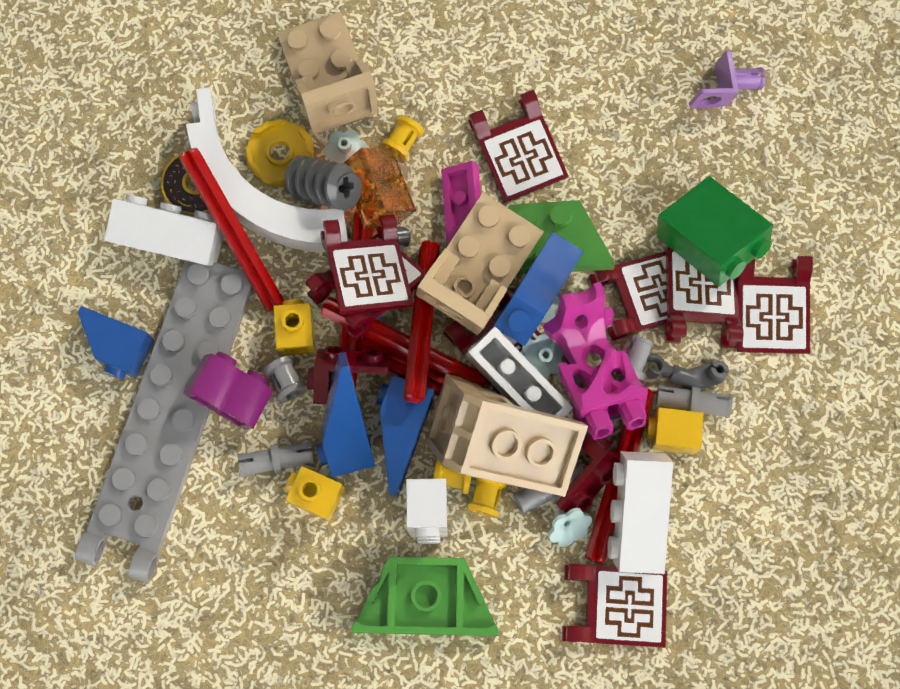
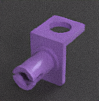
(729, 83)

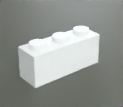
(164, 230)
(515, 375)
(427, 509)
(641, 512)

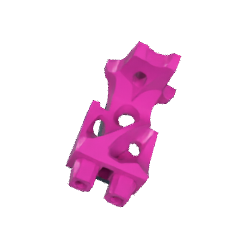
(592, 390)

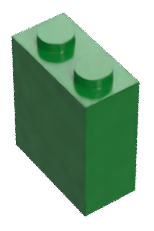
(714, 231)

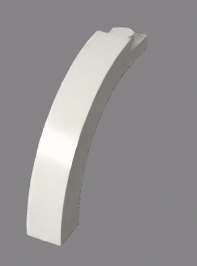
(265, 216)

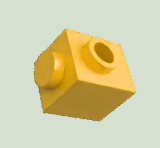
(294, 327)
(675, 431)
(313, 493)

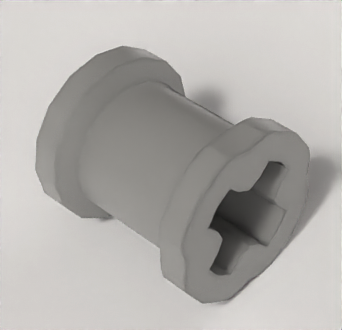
(285, 378)

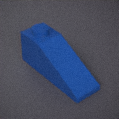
(538, 289)
(343, 429)
(401, 429)

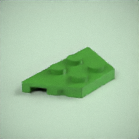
(571, 223)
(426, 599)

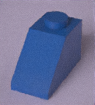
(115, 344)

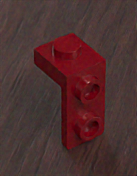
(365, 361)
(593, 477)

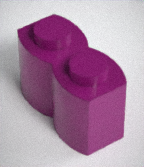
(228, 390)

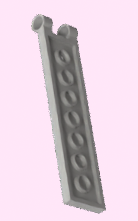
(163, 421)

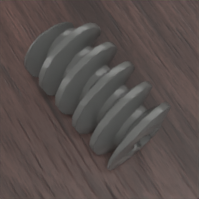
(323, 182)

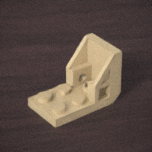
(328, 73)
(479, 263)
(502, 442)

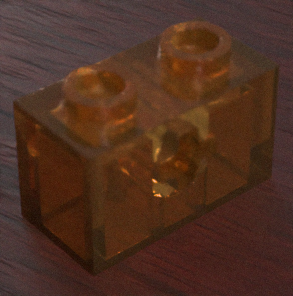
(383, 186)

